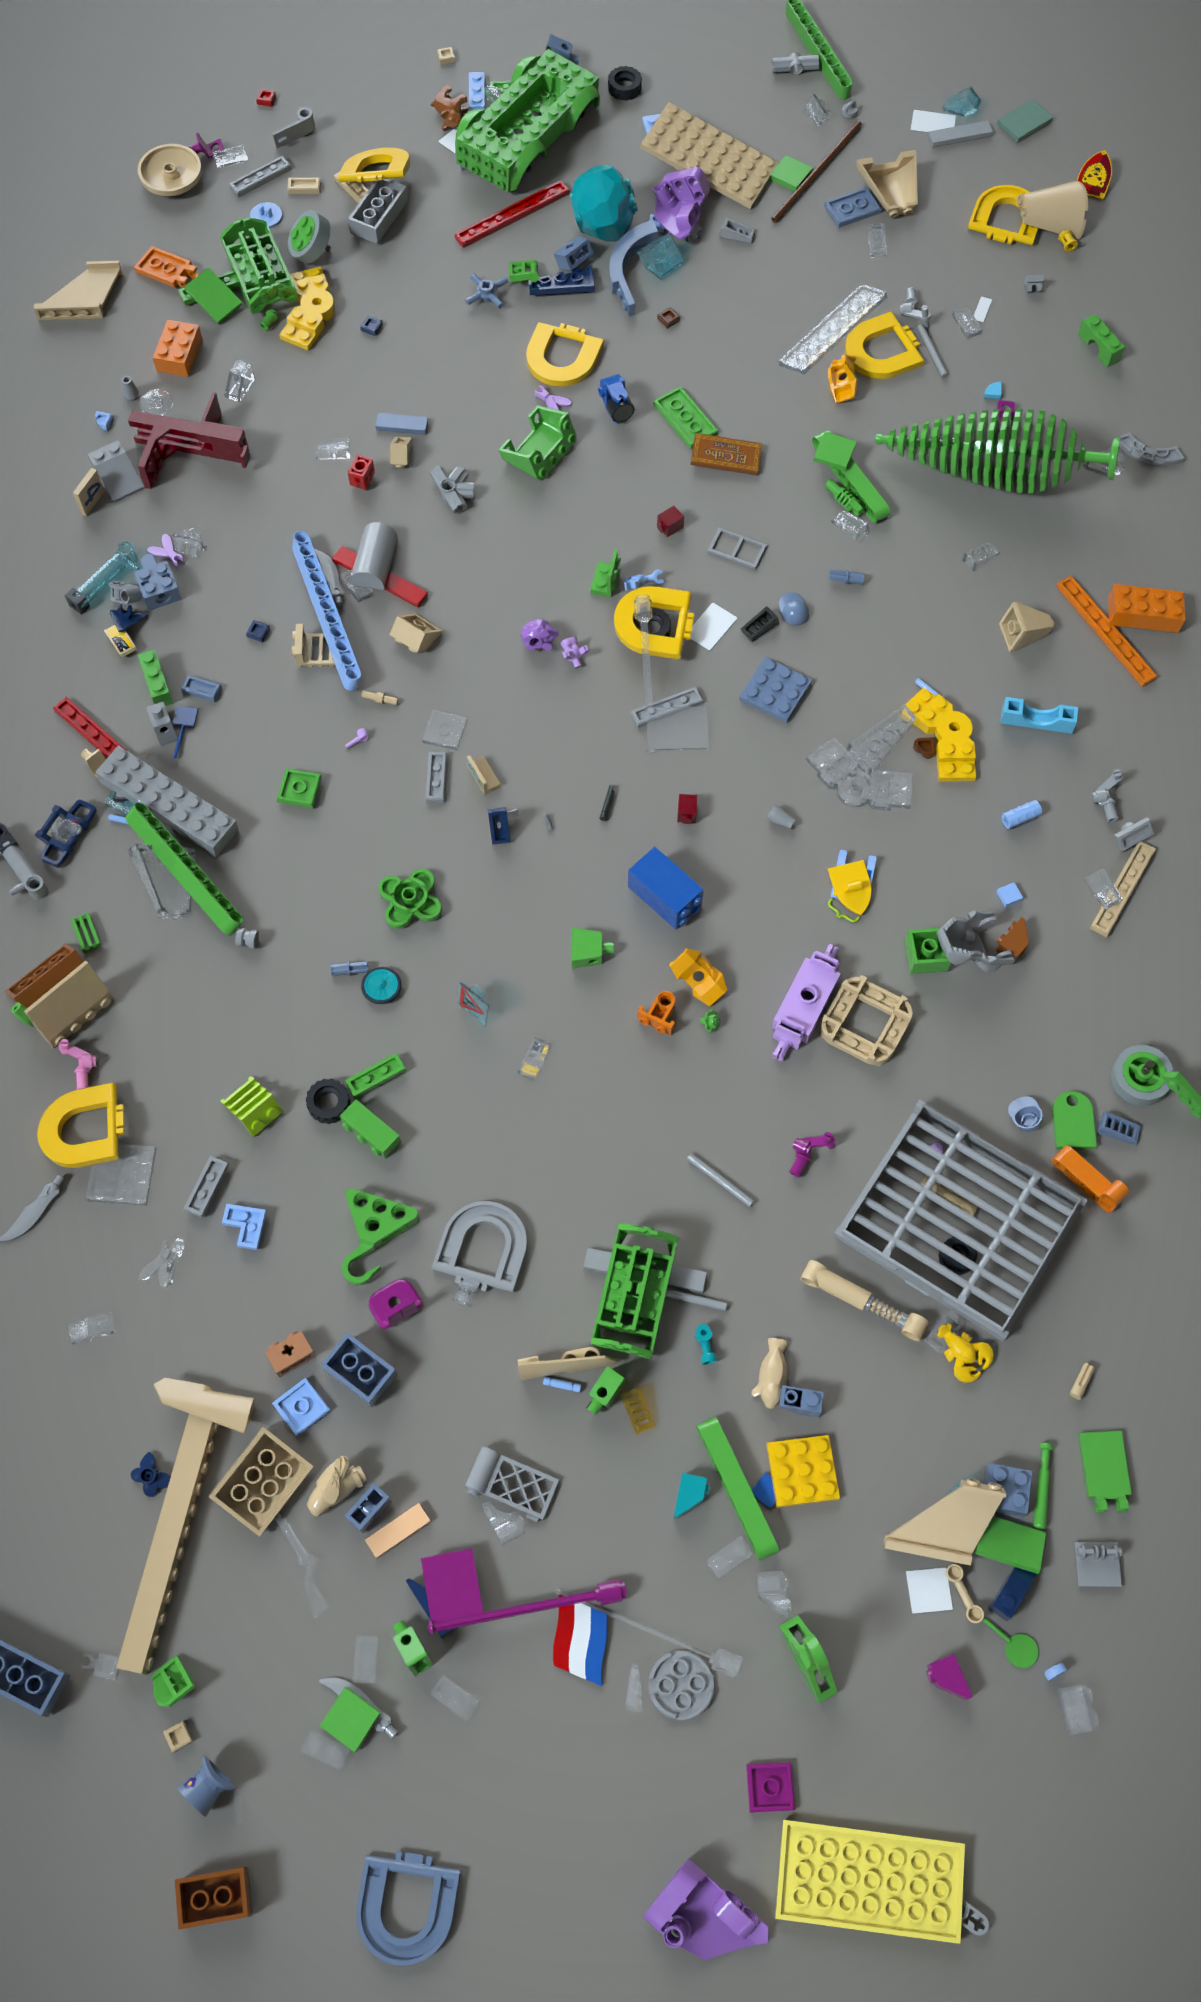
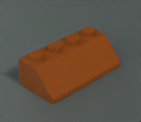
(45, 976)

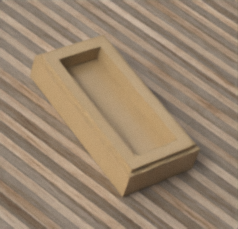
(303, 185)

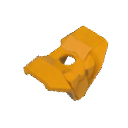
(842, 389)
(713, 983)

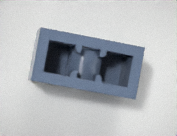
(573, 253)
(368, 1508)

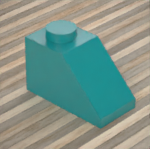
(690, 1494)

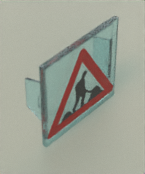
(472, 1001)

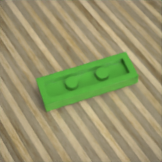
(375, 1075)
(1184, 1091)

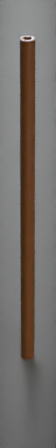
(816, 171)

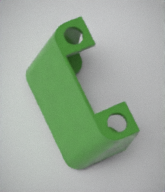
(545, 444)

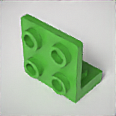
(605, 576)

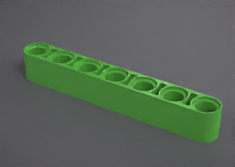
(860, 487)
(737, 1488)

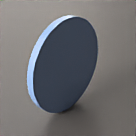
(268, 212)

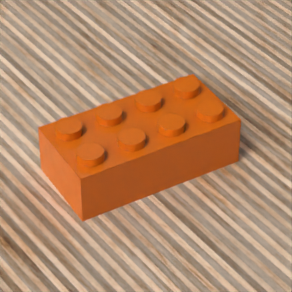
(1146, 608)

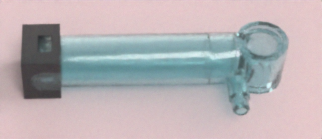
(124, 557)

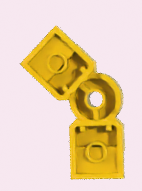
(317, 304)
(955, 749)

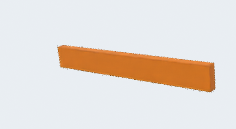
(1107, 633)

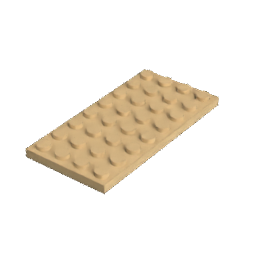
(726, 162)

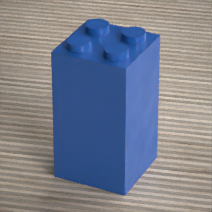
(665, 888)

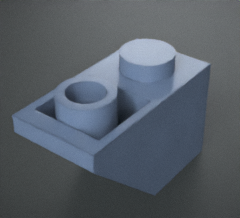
(801, 1401)

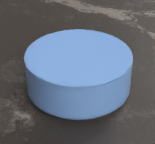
(1055, 1671)

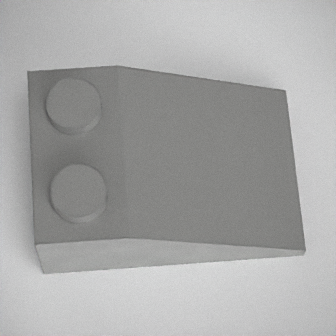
(115, 471)

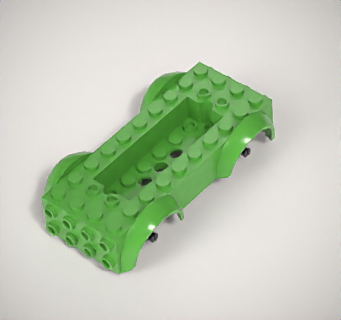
(540, 84)

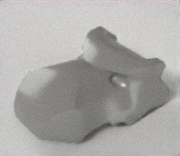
(962, 942)

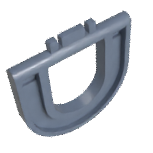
(370, 1901)

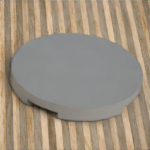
(681, 1685)

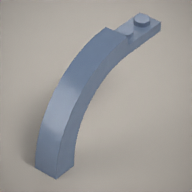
(624, 249)

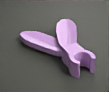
(551, 400)
(167, 551)

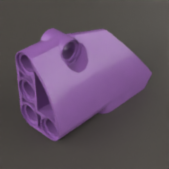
(680, 200)
(704, 1915)

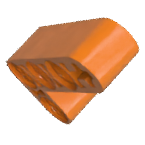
(1089, 1180)

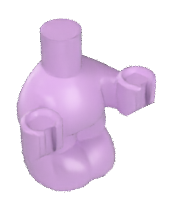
(572, 651)

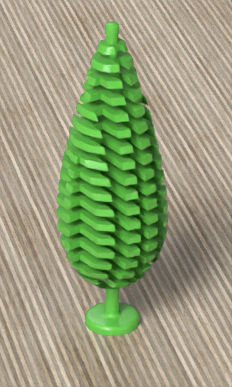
(1000, 447)

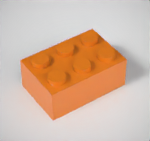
(177, 348)

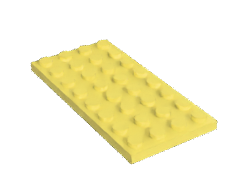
(870, 1881)

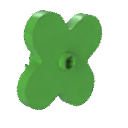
(409, 898)

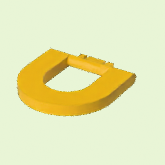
(398, 167)
(986, 202)
(883, 367)
(562, 375)
(661, 598)
(70, 1104)

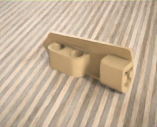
(533, 1368)
(201, 1401)

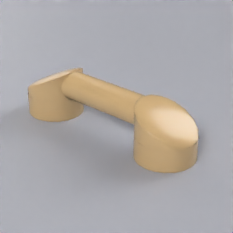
(974, 1613)

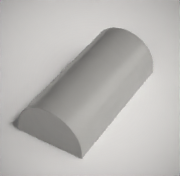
(374, 556)

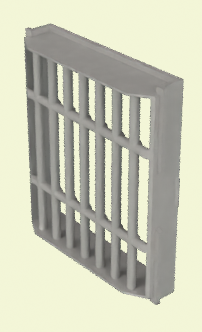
(1025, 1171)

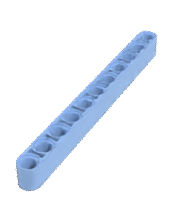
(326, 611)

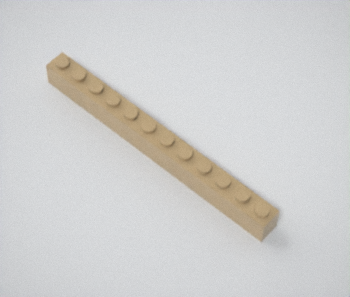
(167, 1546)

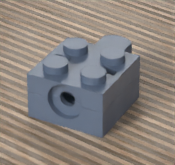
(156, 583)

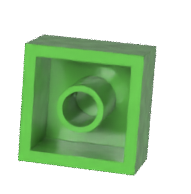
(925, 951)

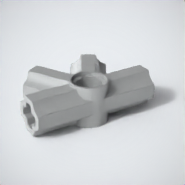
(453, 487)

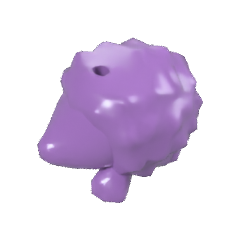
(538, 635)

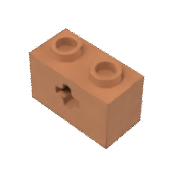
(300, 1351)

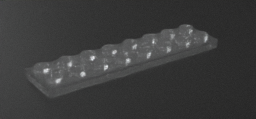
(832, 329)

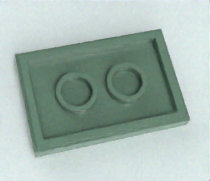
(1025, 120)

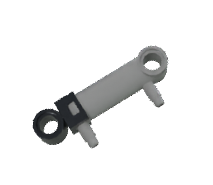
(21, 866)

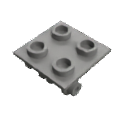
(1098, 1564)

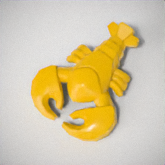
(965, 1353)

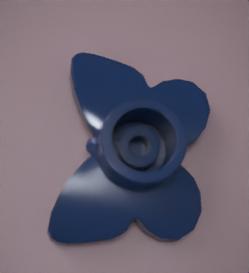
(150, 1476)

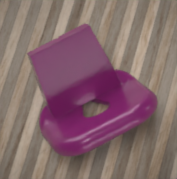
(388, 1316)

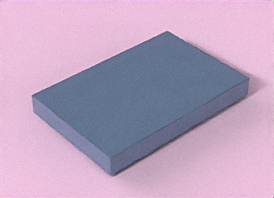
(852, 207)

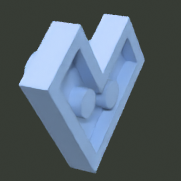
(249, 1220)

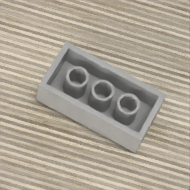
(378, 210)

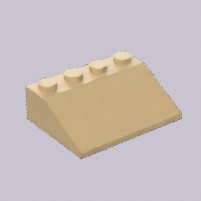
(69, 1004)
(260, 1481)

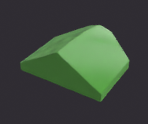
(171, 1682)

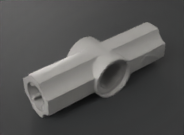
(795, 63)

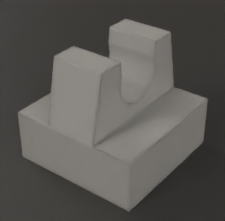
(1033, 280)

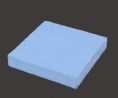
(301, 1407)

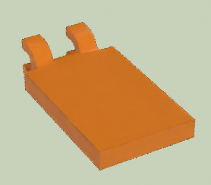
(166, 267)

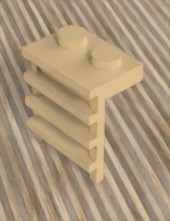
(304, 648)

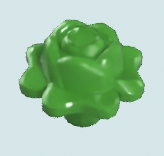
(711, 1020)

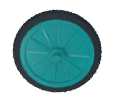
(381, 985)

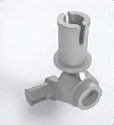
(907, 308)
(1103, 798)

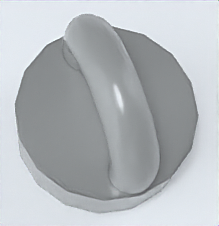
(849, 110)

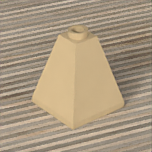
(1024, 625)

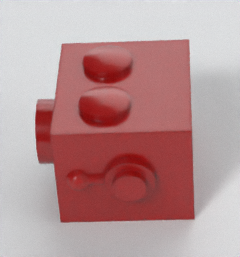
(361, 472)

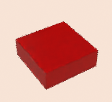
(266, 97)

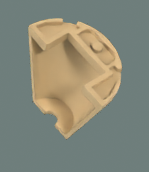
(893, 182)
(1056, 208)

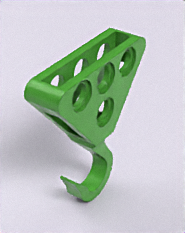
(388, 1228)
(809, 1658)

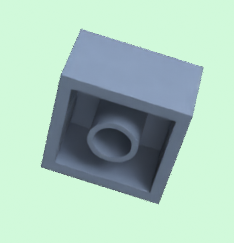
(1016, 1485)

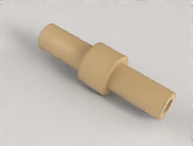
(379, 697)

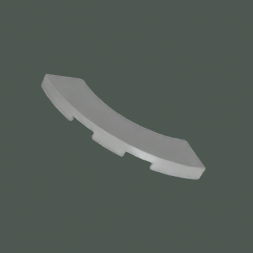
(1157, 456)

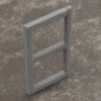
(732, 557)

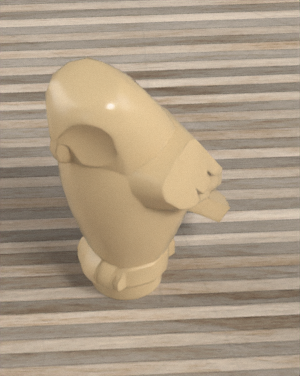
(335, 1485)

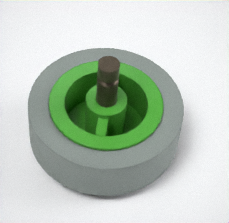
(309, 237)
(1139, 1075)

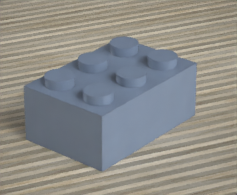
(359, 1369)

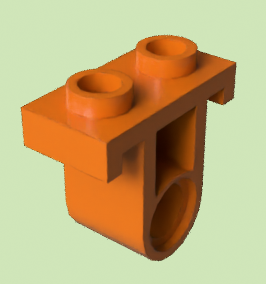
(659, 1014)

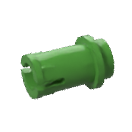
(271, 316)

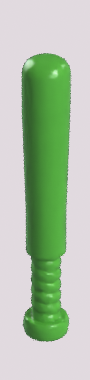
(1041, 1502)

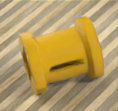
(1068, 240)

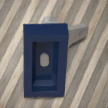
(499, 824)

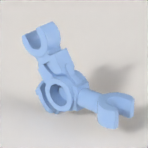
(640, 580)

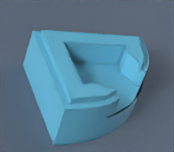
(993, 391)

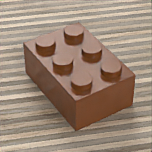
(213, 1897)

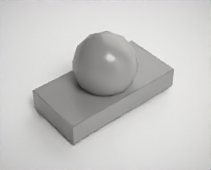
(1133, 833)

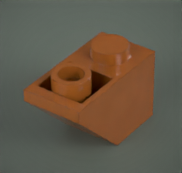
(1014, 940)

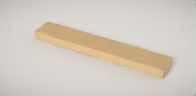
(1125, 884)

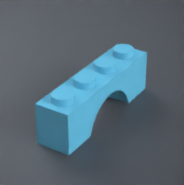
(1058, 719)

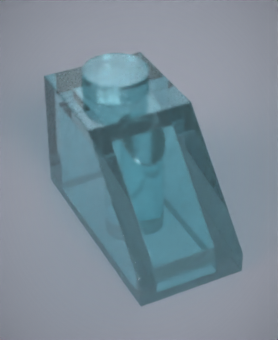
(963, 103)

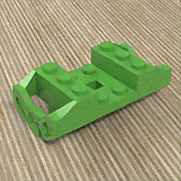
(257, 264)
(628, 1312)

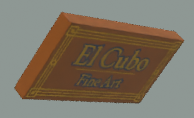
(726, 454)

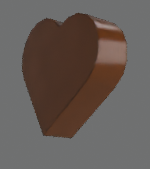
(925, 746)

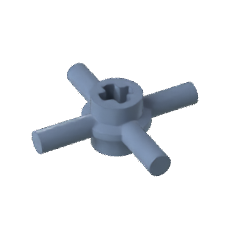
(486, 290)

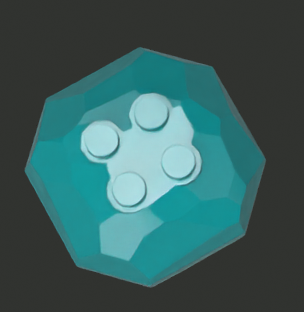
(603, 203)

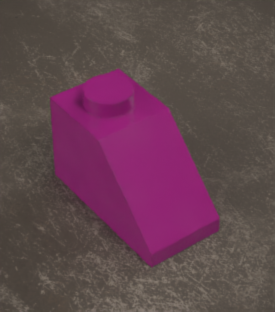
(949, 1677)

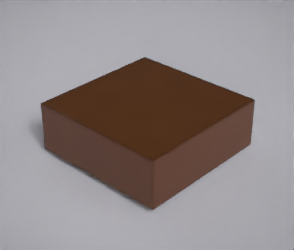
(668, 317)

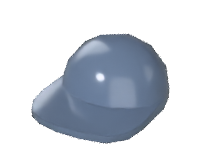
(793, 608)
(1026, 1114)

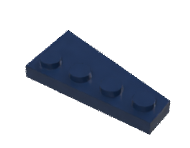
(571, 282)

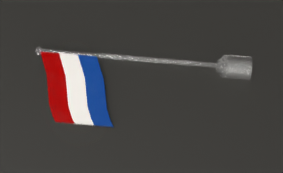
(583, 1637)

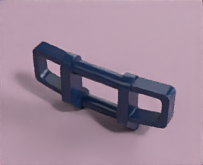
(52, 843)

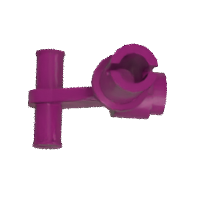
(803, 1148)

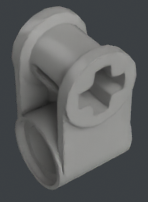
(124, 592)

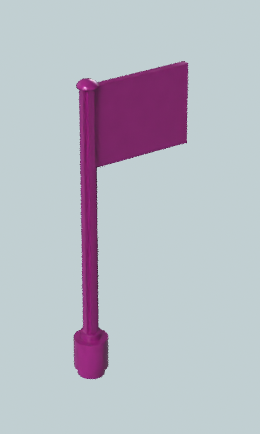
(457, 1602)

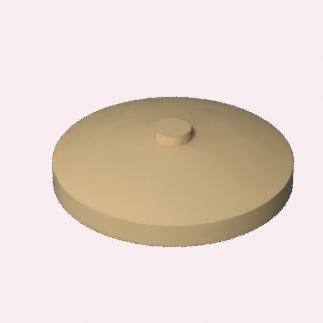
(169, 169)

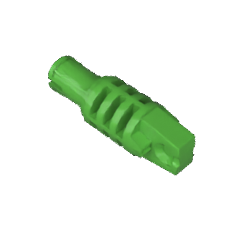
(844, 498)

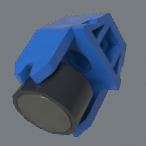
(616, 399)

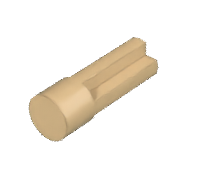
(1081, 1382)

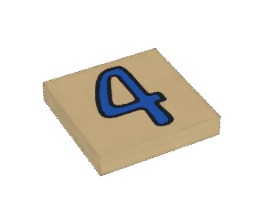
(88, 492)

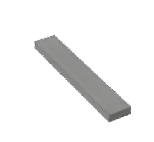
(680, 1277)

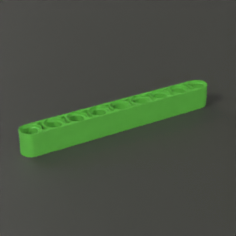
(818, 45)
(184, 869)

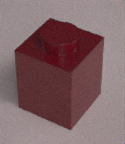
(670, 521)
(687, 808)

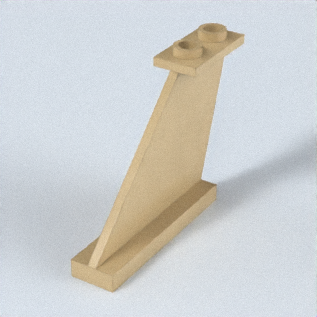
(83, 295)
(951, 1525)

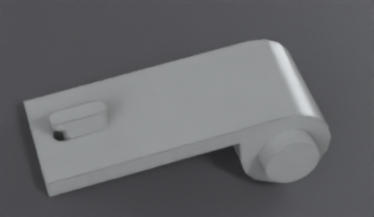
(295, 130)

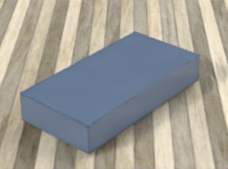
(201, 688)

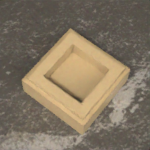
(446, 55)
(178, 1736)

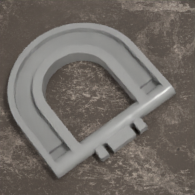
(458, 1227)

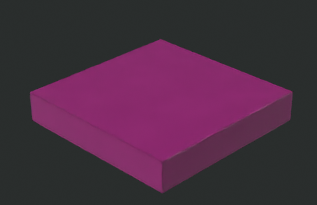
(770, 1787)

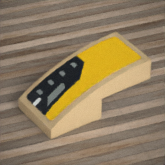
(120, 641)

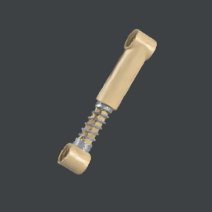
(818, 1276)

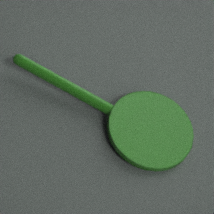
(1019, 1649)

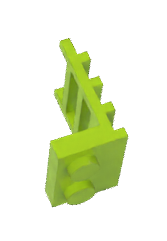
(253, 1106)

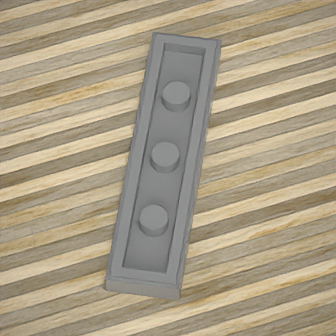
(960, 133)
(260, 176)
(687, 698)

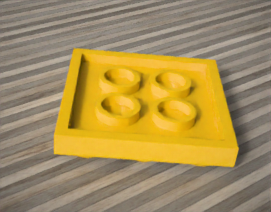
(802, 1471)

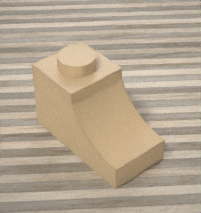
(400, 451)

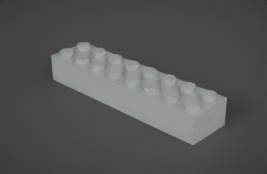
(167, 801)

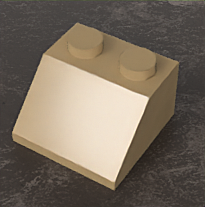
(414, 632)

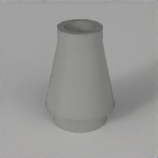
(129, 389)
(780, 817)

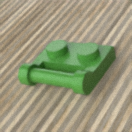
(518, 272)

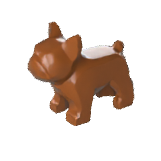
(450, 108)

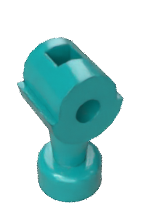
(703, 1337)

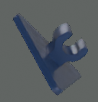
(126, 619)

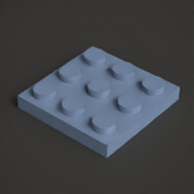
(775, 689)

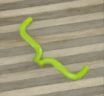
(853, 921)

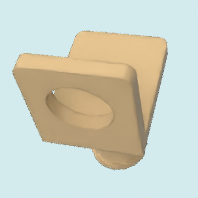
(93, 759)

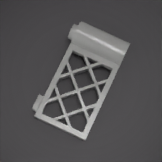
(484, 1475)

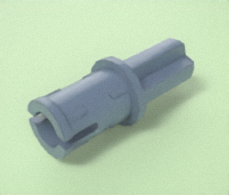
(846, 576)
(349, 968)

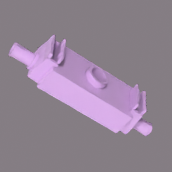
(819, 977)

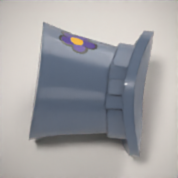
(205, 1786)

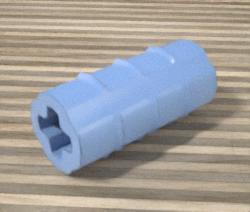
(1021, 814)

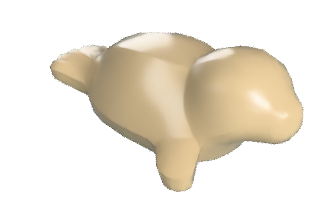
(772, 1374)

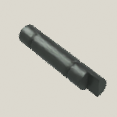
(607, 803)

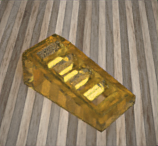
(637, 1391)

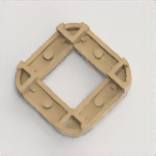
(889, 1003)

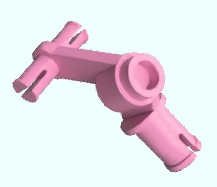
(85, 1060)

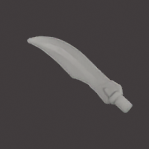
(331, 576)
(33, 1211)
(384, 1721)

